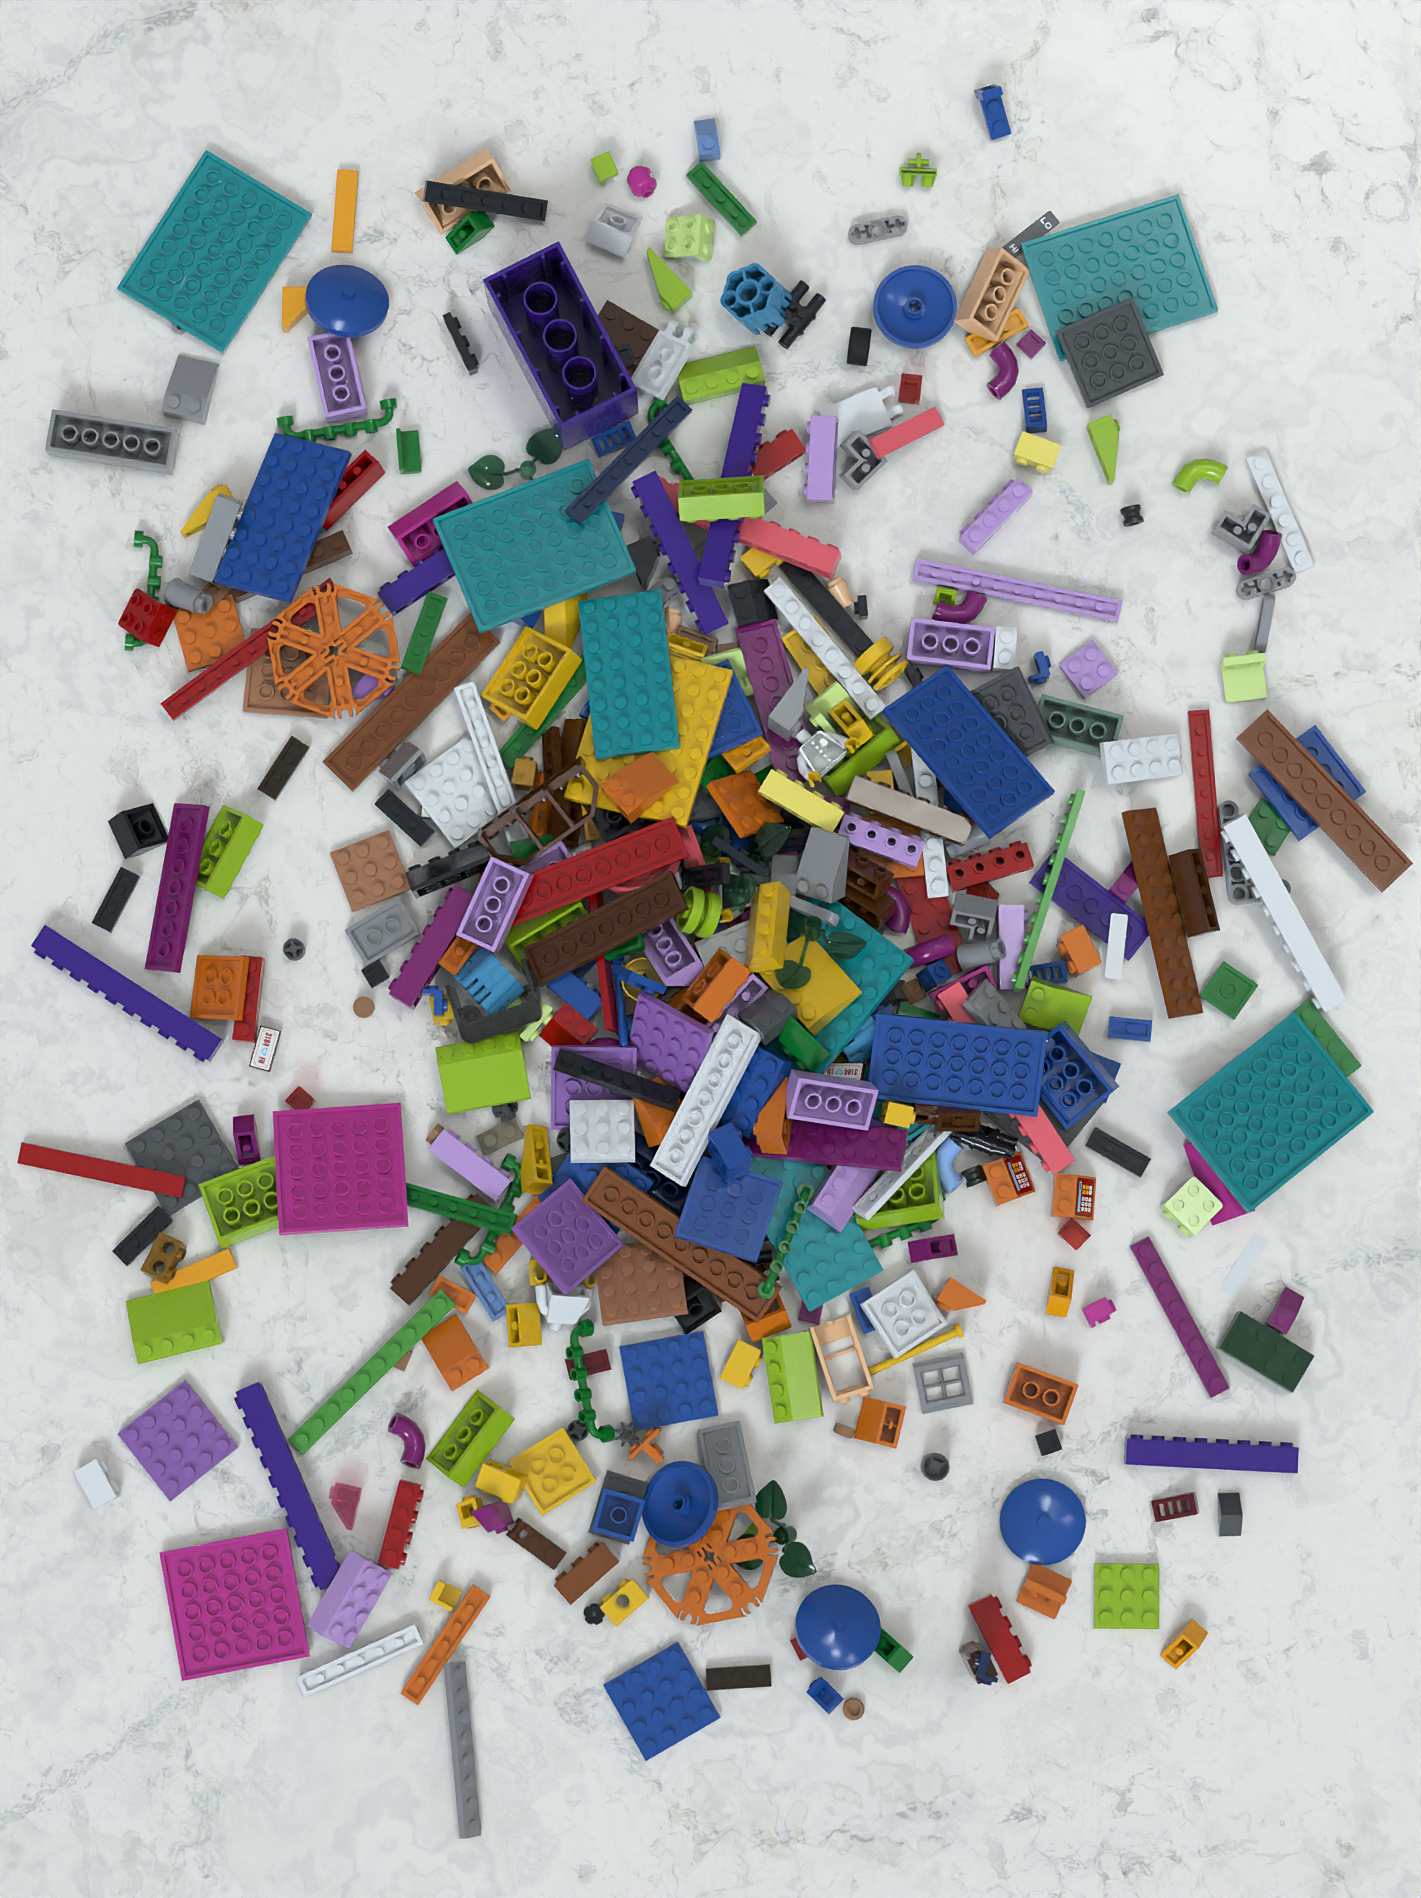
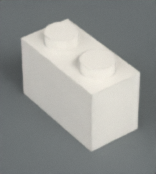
(1004, 649)
(97, 1483)

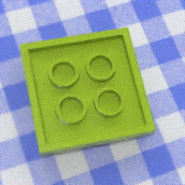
(1126, 1596)

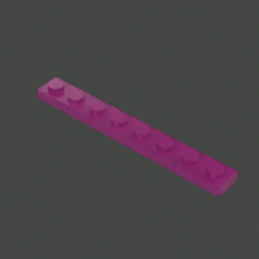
(1179, 1317)

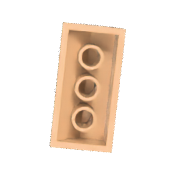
(476, 172)
(992, 294)

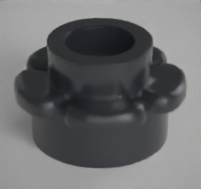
(593, 1619)

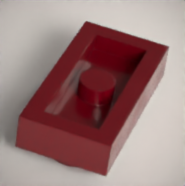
(594, 1362)

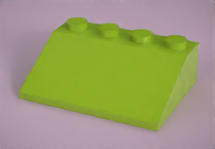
(483, 1073)
(242, 1202)
(913, 1202)
(174, 1322)

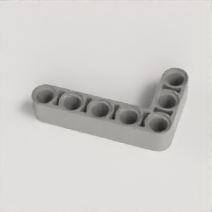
(1230, 863)

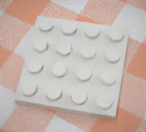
(455, 793)

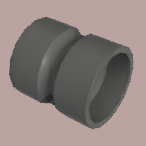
(935, 1466)

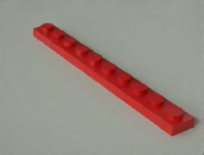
(233, 662)

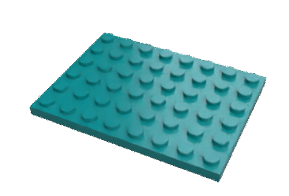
(225, 240)
(1118, 257)
(527, 553)
(872, 970)
(1270, 1112)

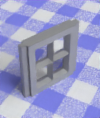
(945, 1402)

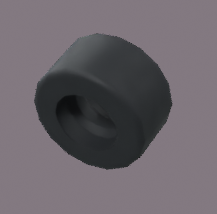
(859, 346)

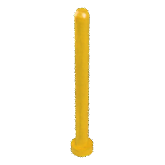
(957, 1331)

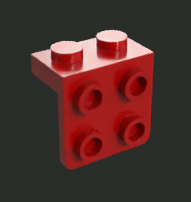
(147, 618)

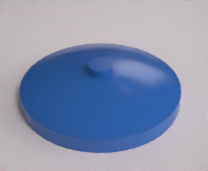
(346, 301)
(914, 307)
(680, 1504)
(1042, 1521)
(837, 1627)

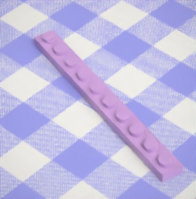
(1017, 590)

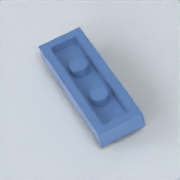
(485, 1290)

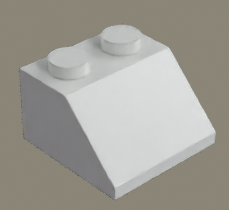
(614, 230)

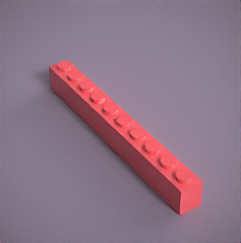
(776, 541)
(1038, 1129)

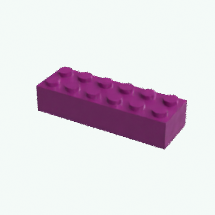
(437, 938)

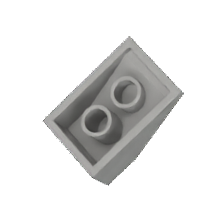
(190, 390)
(787, 715)
(402, 764)
(823, 866)

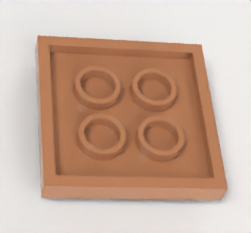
(370, 871)

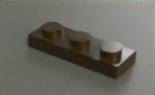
(283, 768)
(738, 1677)

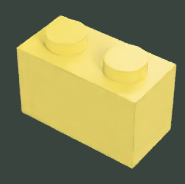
(1036, 452)

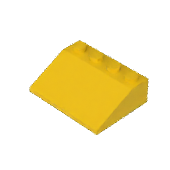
(531, 677)
(825, 993)

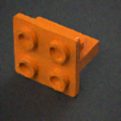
(653, 1451)
(1044, 1591)

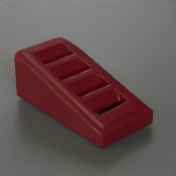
(1193, 1503)

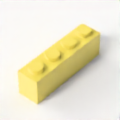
(800, 802)

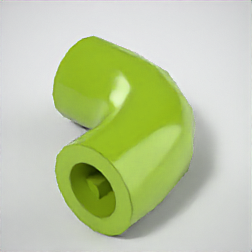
(1198, 470)

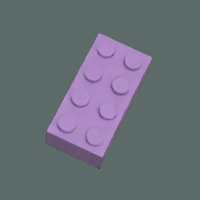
(337, 377)
(950, 644)
(495, 904)
(349, 1599)

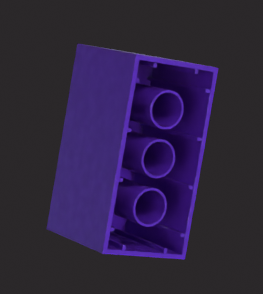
(561, 346)

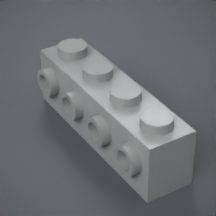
(216, 537)

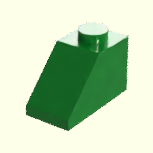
(469, 231)
(892, 1652)

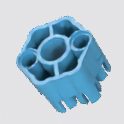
(767, 304)
(490, 978)
(860, 1046)

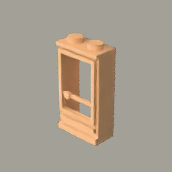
(834, 1331)

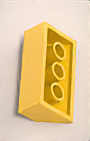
(767, 927)

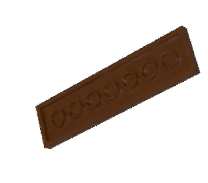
(606, 928)

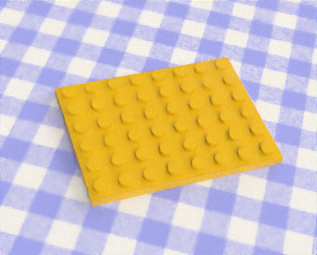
(699, 702)

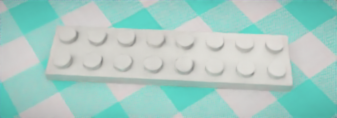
(706, 1100)

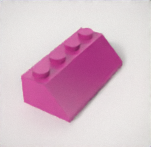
(416, 529)
(1204, 1173)

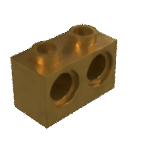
(524, 773)
(158, 1256)

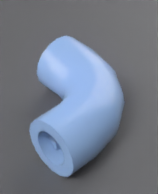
(945, 1155)

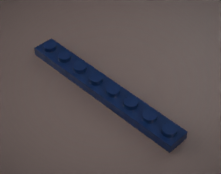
(628, 461)

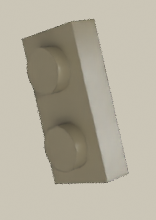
(500, 1136)

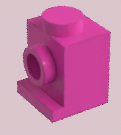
(1099, 1311)

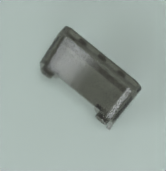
(476, 1028)

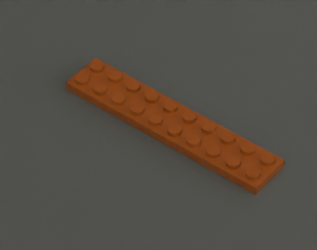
(410, 703)
(1324, 801)
(1162, 912)
(656, 1226)

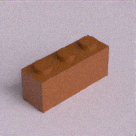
(585, 1572)

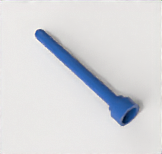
(620, 1005)

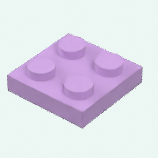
(1088, 669)

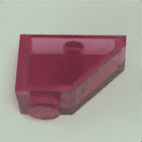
(345, 1502)

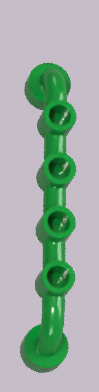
(350, 429)
(666, 446)
(153, 582)
(804, 1193)
(903, 1232)
(488, 1245)
(587, 1415)

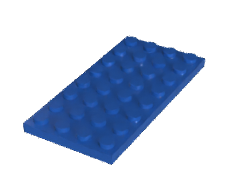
(283, 518)
(968, 752)
(957, 1064)

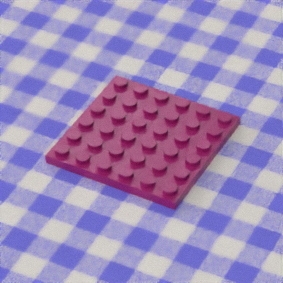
(340, 1169)
(234, 1604)

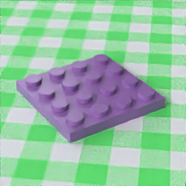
(668, 1041)
(571, 1088)
(567, 1237)
(178, 1440)

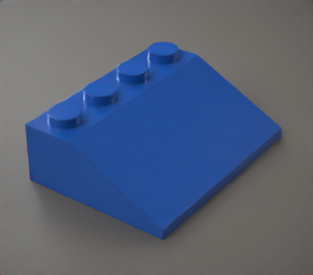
(1072, 1076)

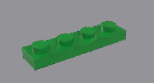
(721, 199)
(424, 633)
(1327, 1038)

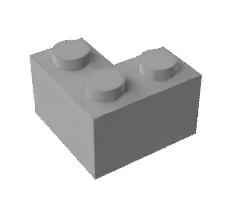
(864, 460)
(1242, 533)
(784, 869)
(974, 913)

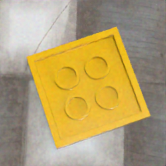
(553, 1471)

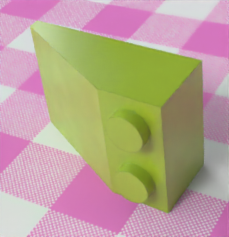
(1051, 1004)

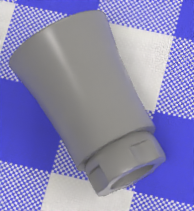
(187, 597)
(975, 839)
(980, 953)

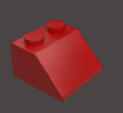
(568, 1028)

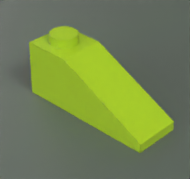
(670, 288)
(1104, 439)

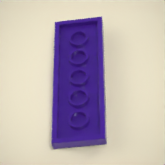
(1092, 904)

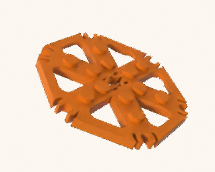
(330, 632)
(723, 1573)

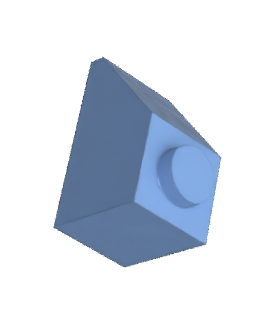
(707, 140)

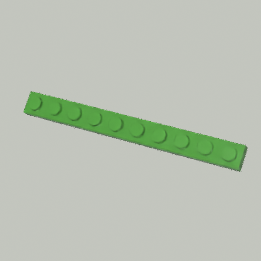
(1044, 899)
(372, 1372)

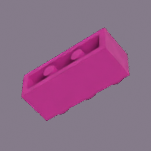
(968, 981)

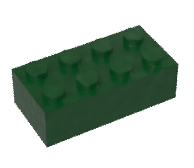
(1265, 1351)

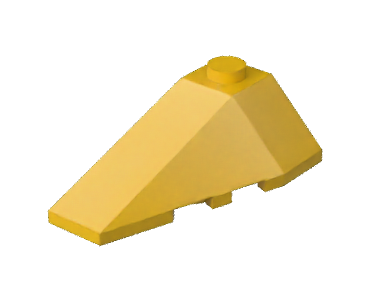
(563, 621)

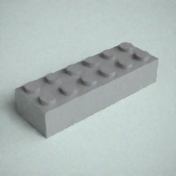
(112, 442)

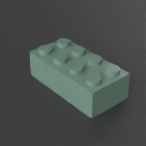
(1079, 725)

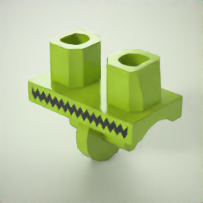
(928, 174)

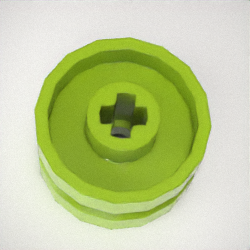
(702, 913)

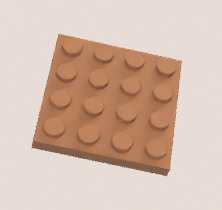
(264, 697)
(639, 1286)

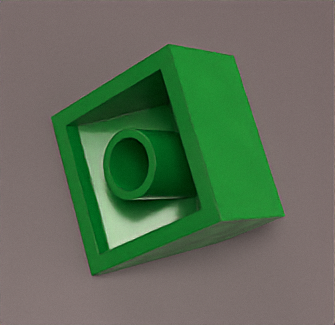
(802, 1045)

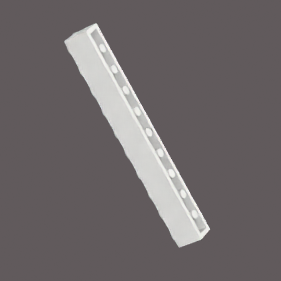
(1283, 913)

